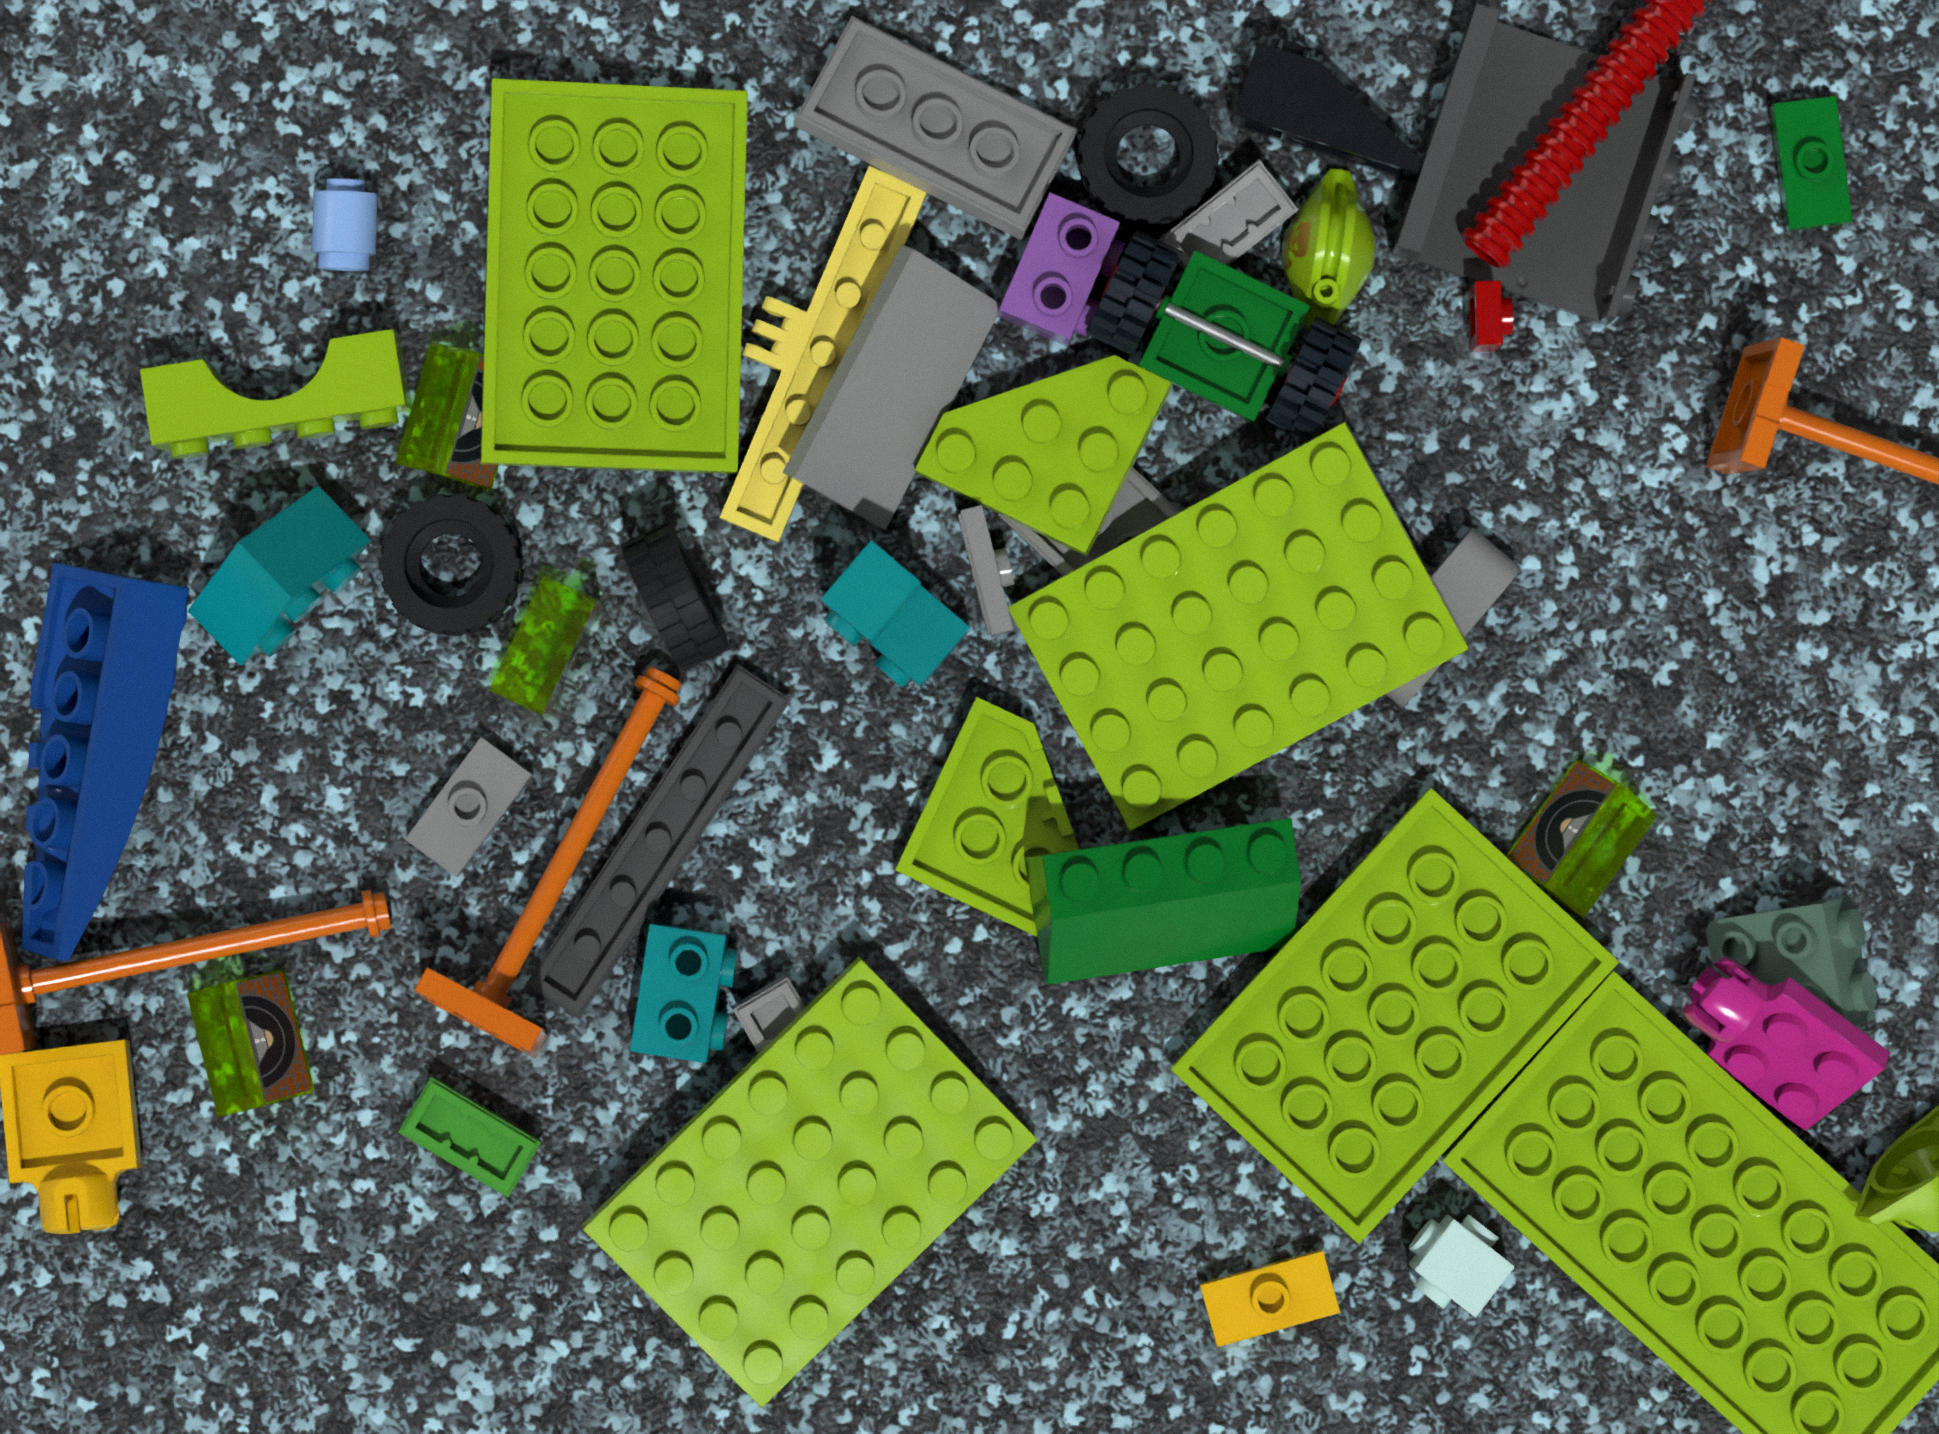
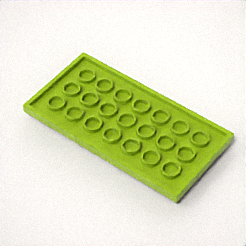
(1706, 1226)

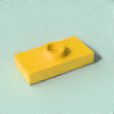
(1269, 1298)

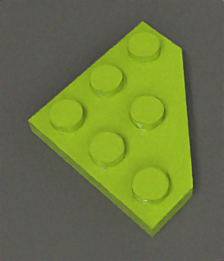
(1050, 448)
(988, 816)

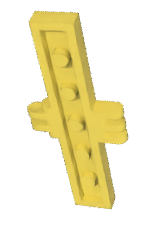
(813, 344)

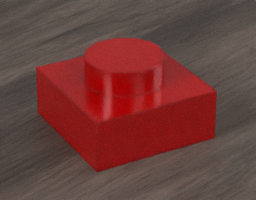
(1488, 316)

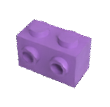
(1061, 269)

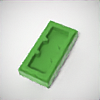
(470, 1136)

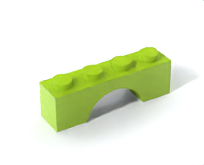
(358, 380)

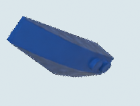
(103, 705)

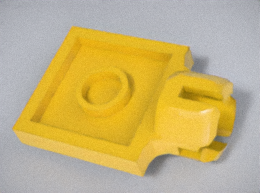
(71, 1130)

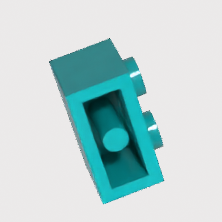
(682, 993)

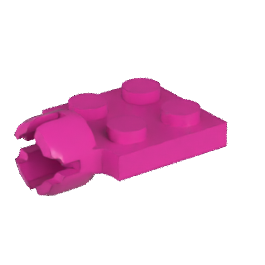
(1782, 1042)

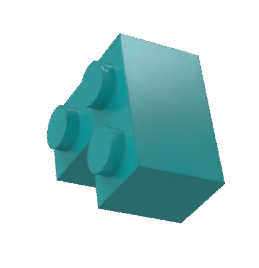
(279, 576)
(894, 615)

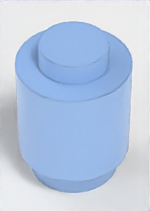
(344, 225)

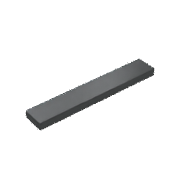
(658, 841)

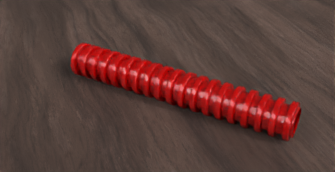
(1579, 128)

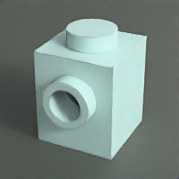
(1458, 1263)

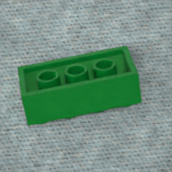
(1165, 900)

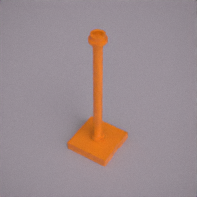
(1760, 407)
(21, 985)
(488, 1001)

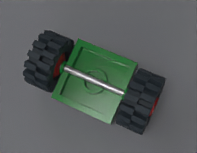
(1224, 336)

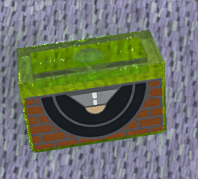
(447, 419)
(546, 646)
(1581, 836)
(250, 1042)

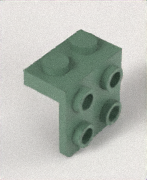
(1810, 944)

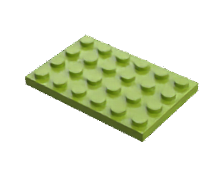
(614, 277)
(1238, 626)
(1394, 1015)
(809, 1182)

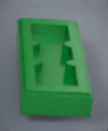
(1811, 164)

